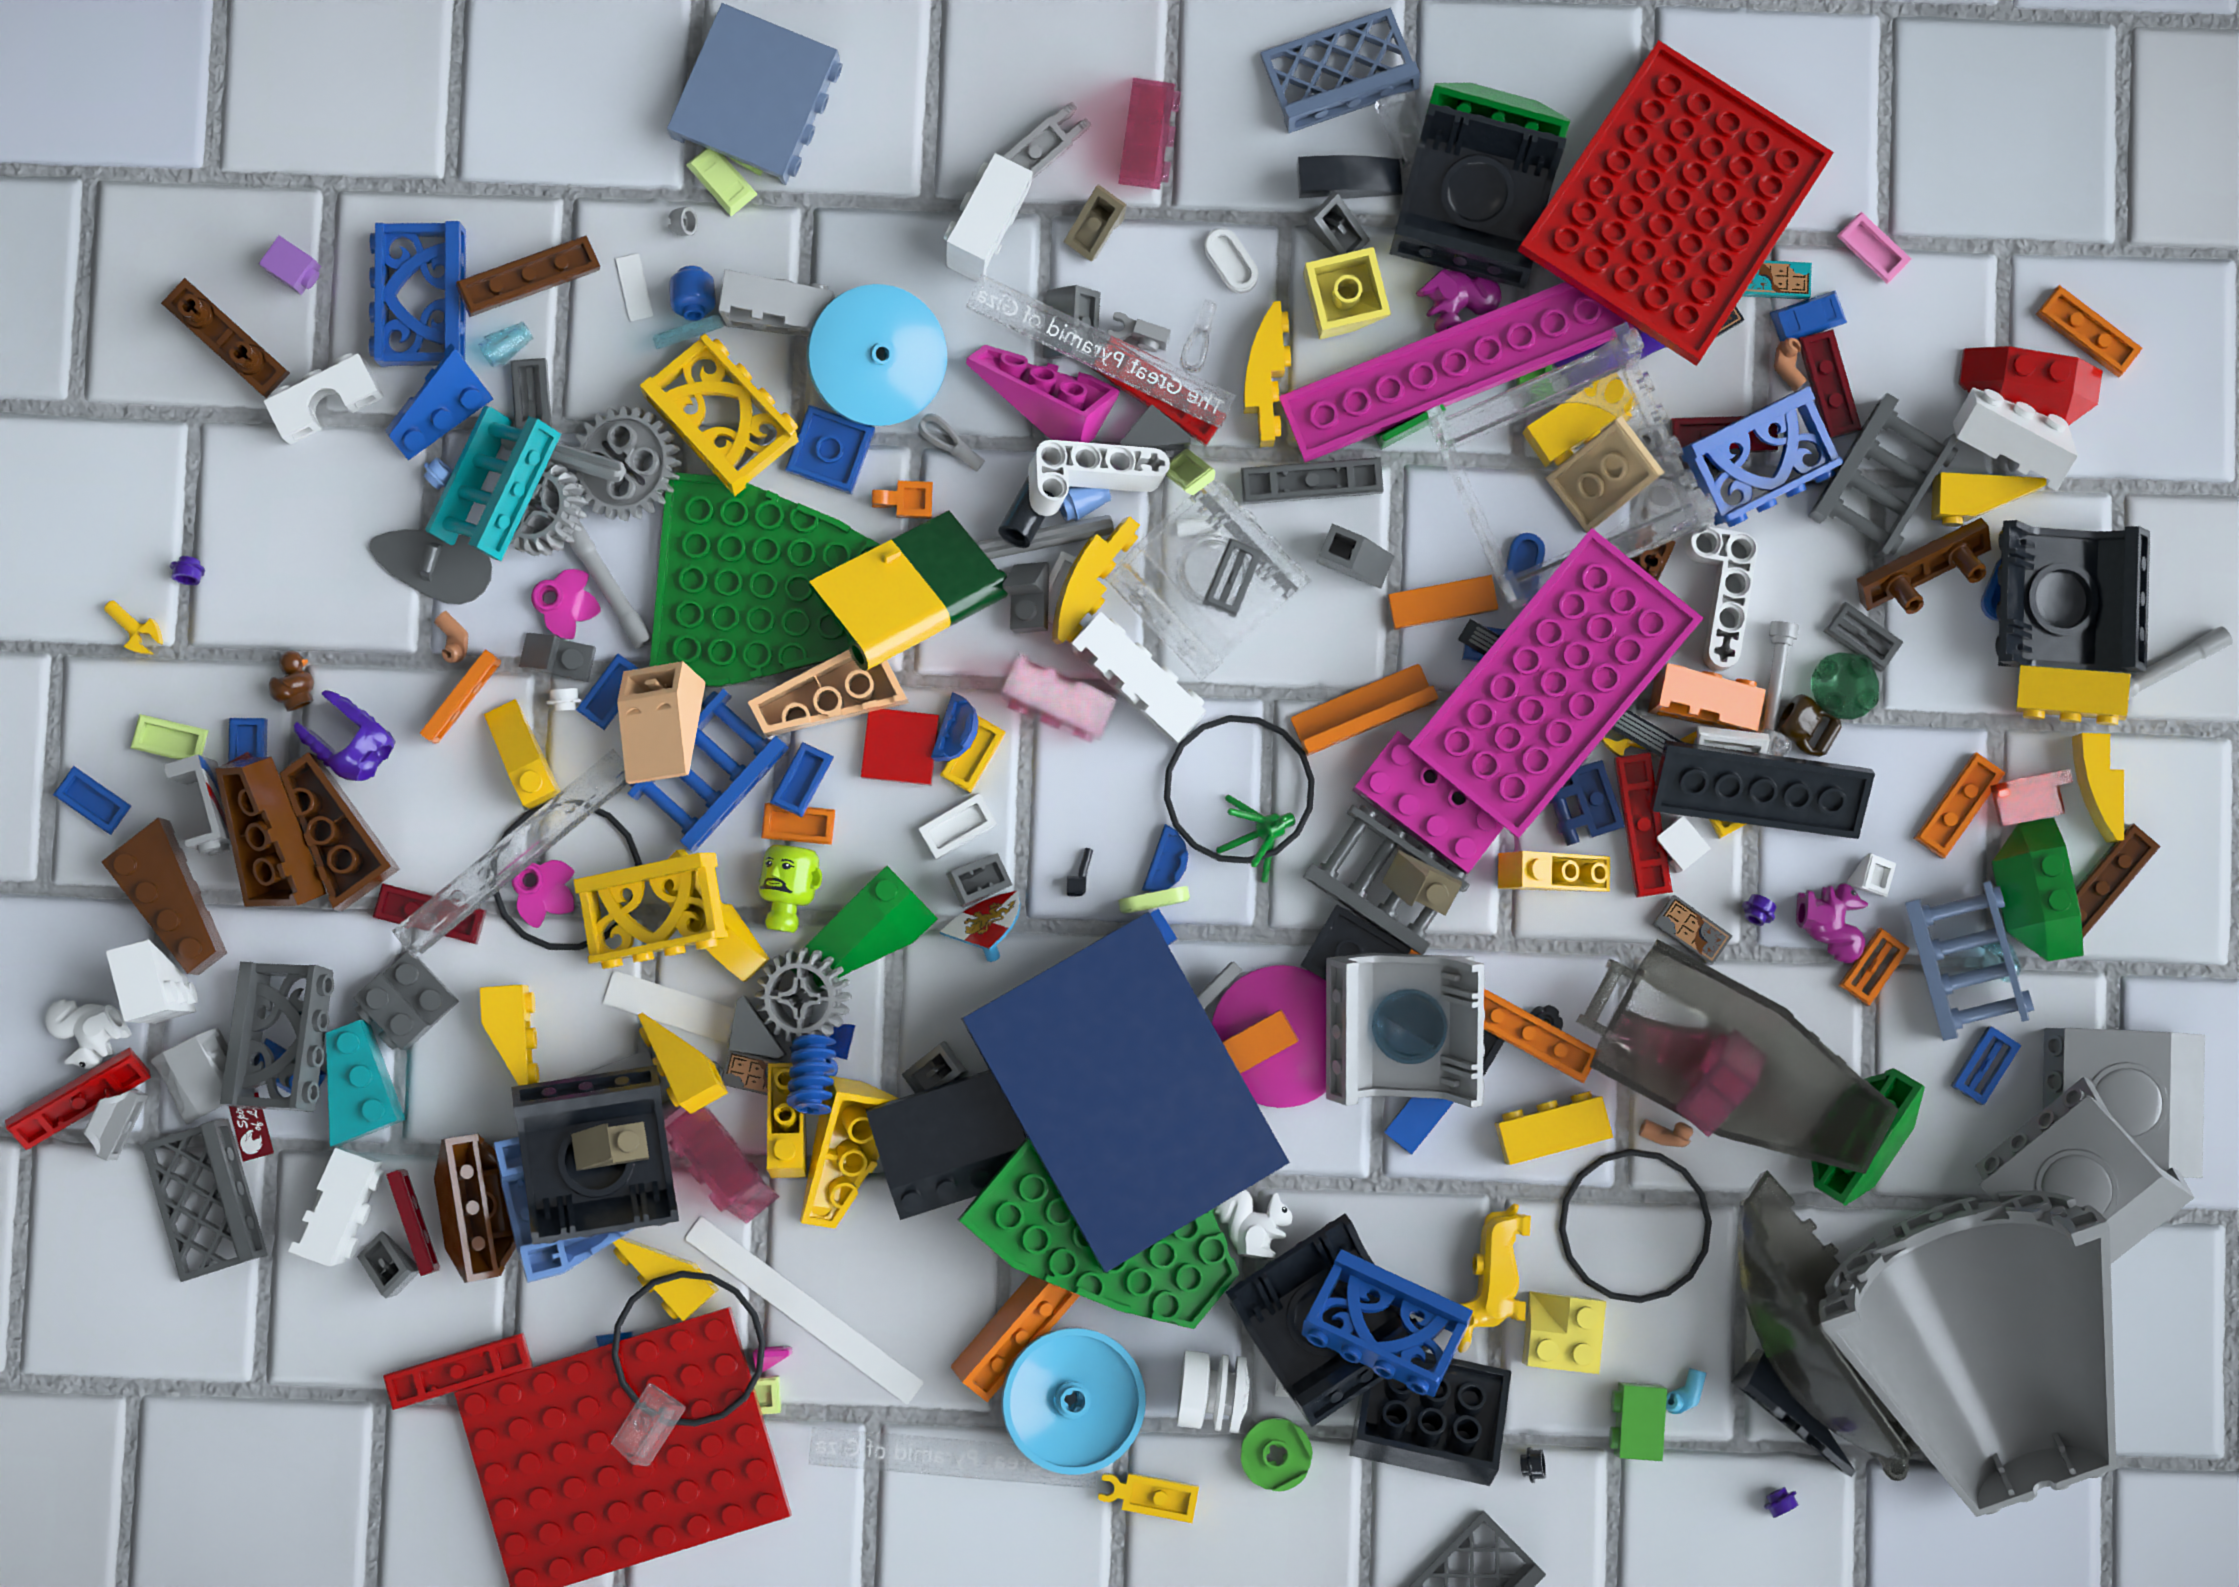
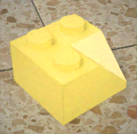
(1346, 292)
(1564, 1332)

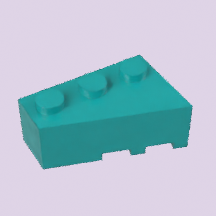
(358, 1085)

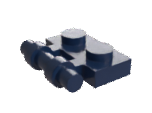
(1595, 801)

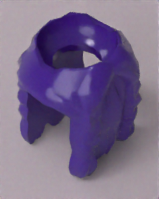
(363, 754)

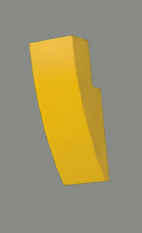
(2100, 785)

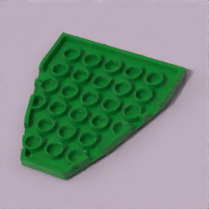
(738, 582)
(1034, 1232)

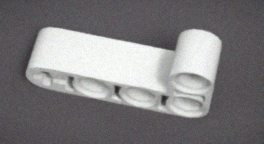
(1140, 470)
(1722, 599)

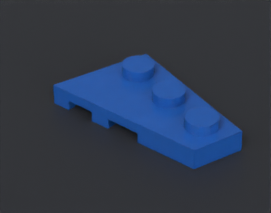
(442, 403)

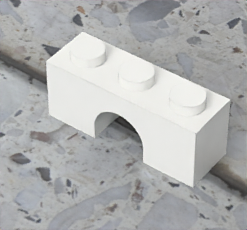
(295, 406)

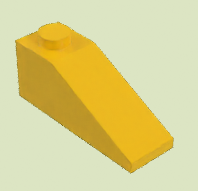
(1967, 496)
(521, 755)

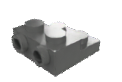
(404, 1002)

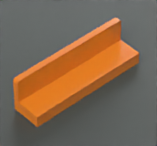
(1363, 709)
(1024, 1317)

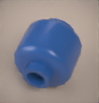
(692, 293)

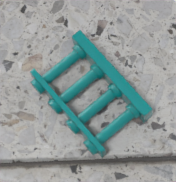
(512, 492)

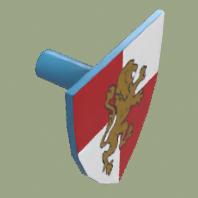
(986, 923)

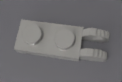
(1047, 141)

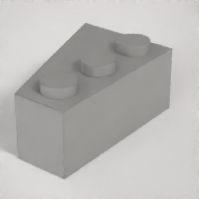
(771, 303)

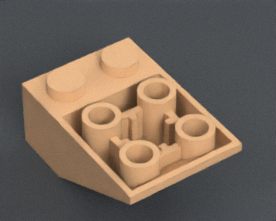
(659, 720)

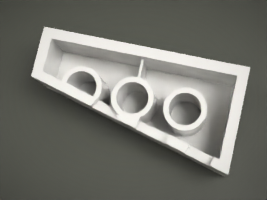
(1138, 678)

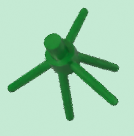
(1267, 828)

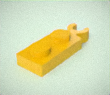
(1153, 1496)

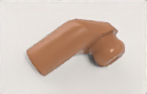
(1786, 361)
(456, 640)
(1677, 1138)

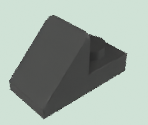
(1029, 597)
(557, 656)

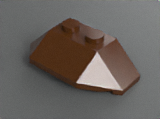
(472, 1208)

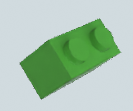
(1638, 1421)

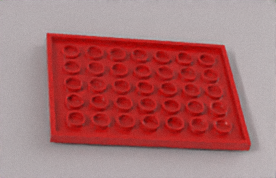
(1676, 202)
(573, 1503)

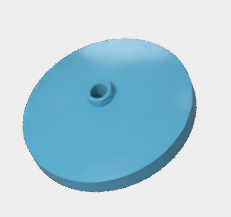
(845, 360)
(1106, 1407)

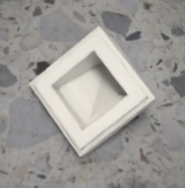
(1873, 875)

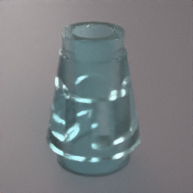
(505, 343)

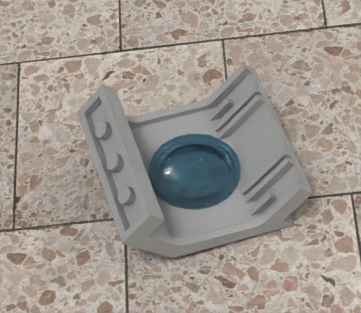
(1405, 1027)

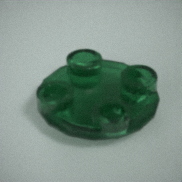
(1845, 685)

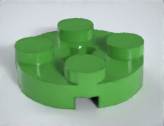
(1269, 1473)

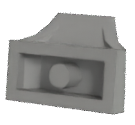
(113, 1122)

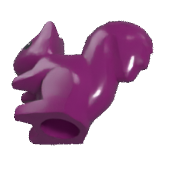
(1454, 291)
(1826, 920)

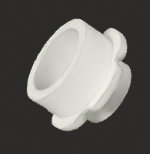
(564, 699)

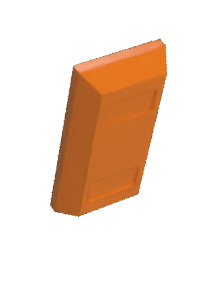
(814, 826)

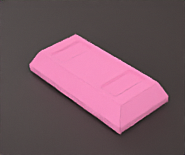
(1874, 247)

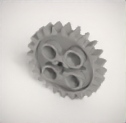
(645, 439)

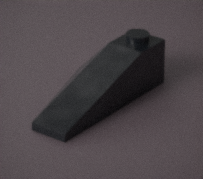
(1765, 1387)

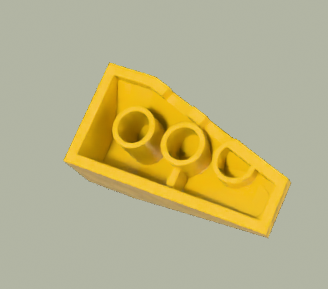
(841, 1152)

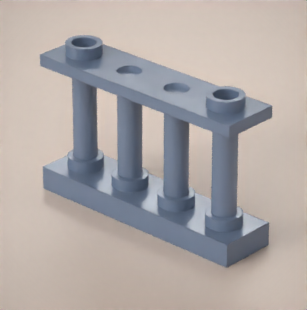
(1942, 984)

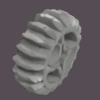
(562, 499)
(804, 980)

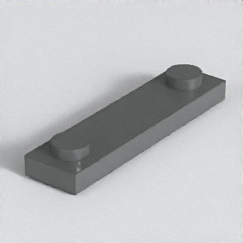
(1312, 480)

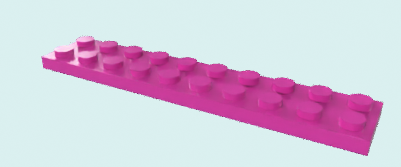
(1446, 368)

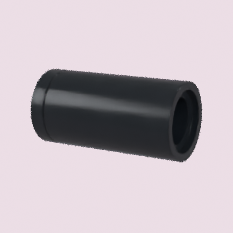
(1021, 520)

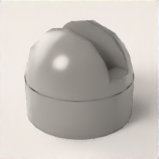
(683, 221)

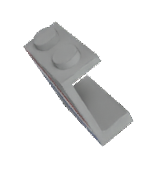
(202, 770)

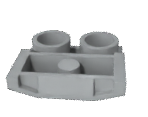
(195, 1073)

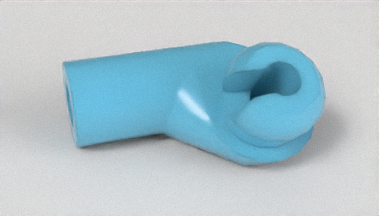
(1688, 1395)

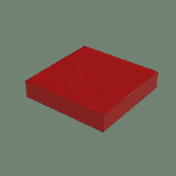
(900, 746)

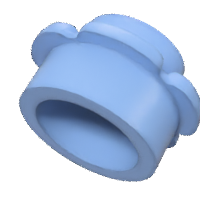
(437, 473)

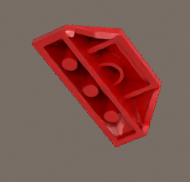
(2038, 378)

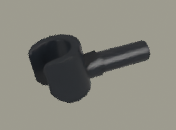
(1077, 884)

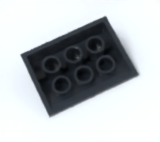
(944, 1142)
(1443, 1435)

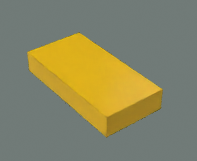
(969, 767)

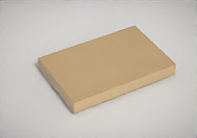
(1604, 474)

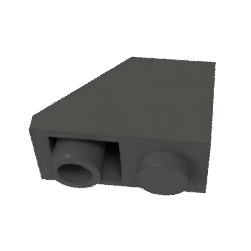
(1355, 556)

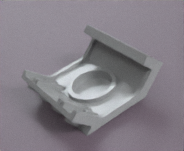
(2145, 1081)
(2087, 1155)

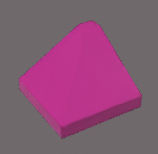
(772, 1355)

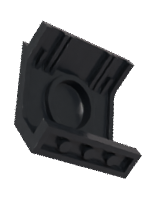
(1476, 194)
(2073, 598)
(597, 1199)
(1273, 1312)

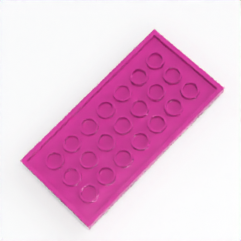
(1555, 683)

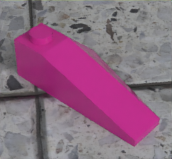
(1052, 401)

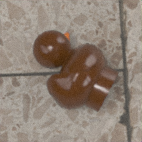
(296, 686)

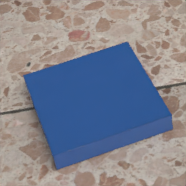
(830, 450)

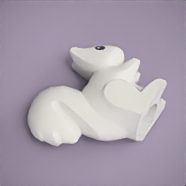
(92, 1027)
(1251, 1230)

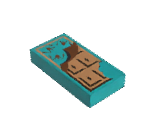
(1781, 280)

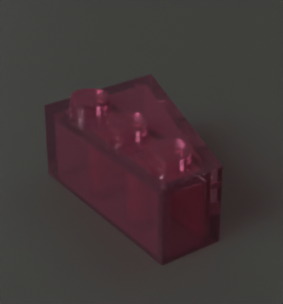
(1149, 133)
(1058, 699)
(1723, 1082)
(720, 1164)

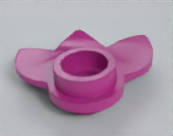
(570, 604)
(547, 894)

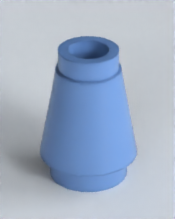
(1082, 501)

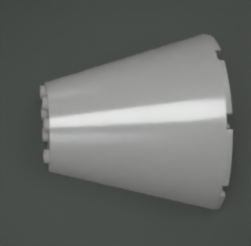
(1989, 1341)

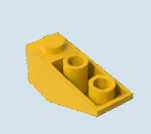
(1553, 871)
(508, 1024)
(690, 1073)
(784, 1128)
(680, 1296)

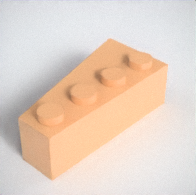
(827, 694)

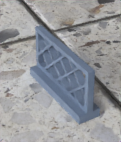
(1356, 92)

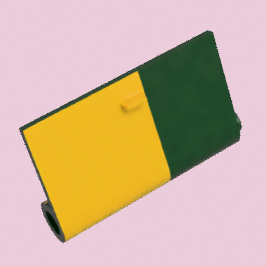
(909, 589)

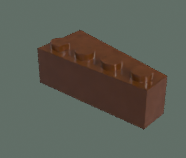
(266, 836)
(161, 887)

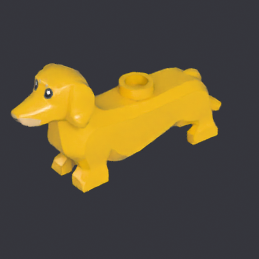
(1497, 1272)

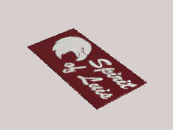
(251, 1132)

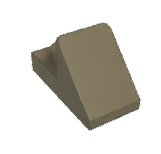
(1095, 223)
(1422, 883)
(609, 1145)

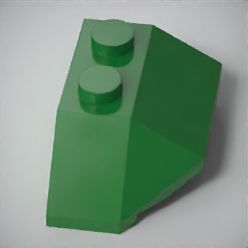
(1500, 106)
(2039, 891)
(1848, 1185)

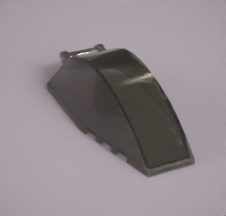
(1673, 1012)
(1782, 1285)

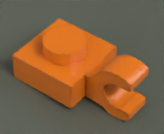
(911, 499)

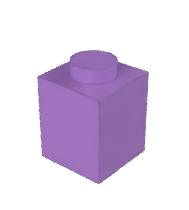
(290, 265)

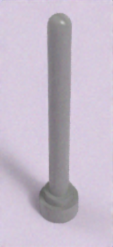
(1782, 636)

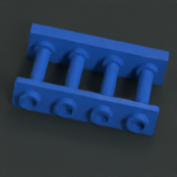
(742, 777)

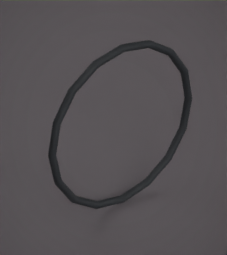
(1244, 719)
(554, 946)
(1564, 1212)
(701, 1276)

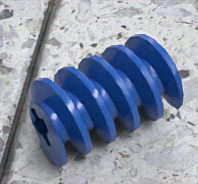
(808, 1074)

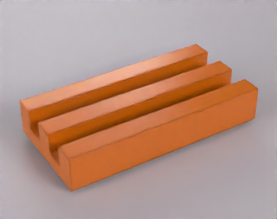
(1856, 991)

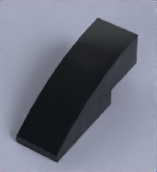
(1348, 176)

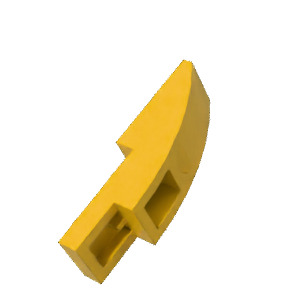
(1267, 361)
(1081, 589)
(738, 952)

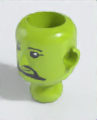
(788, 881)

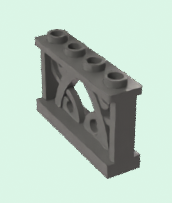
(245, 1044)

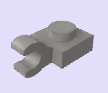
(1147, 334)

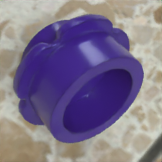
(187, 570)
(1759, 910)
(1781, 1502)

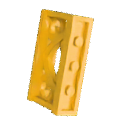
(725, 459)
(611, 887)

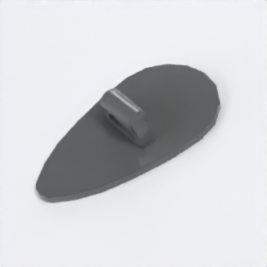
(431, 566)

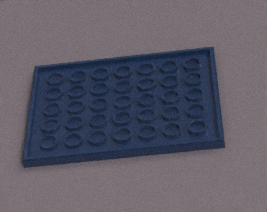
(1125, 1091)

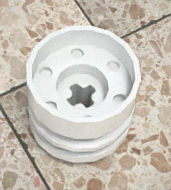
(1212, 1391)

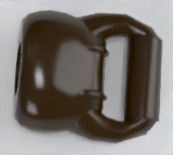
(1800, 722)

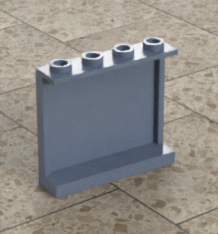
(755, 92)

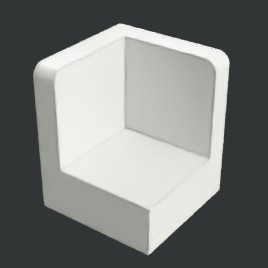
(1682, 844)

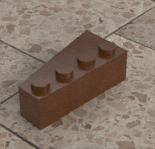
(342, 843)

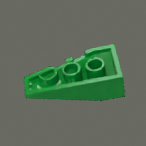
(872, 925)

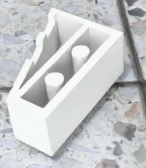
(986, 216)
(2018, 433)
(149, 984)
(339, 1208)

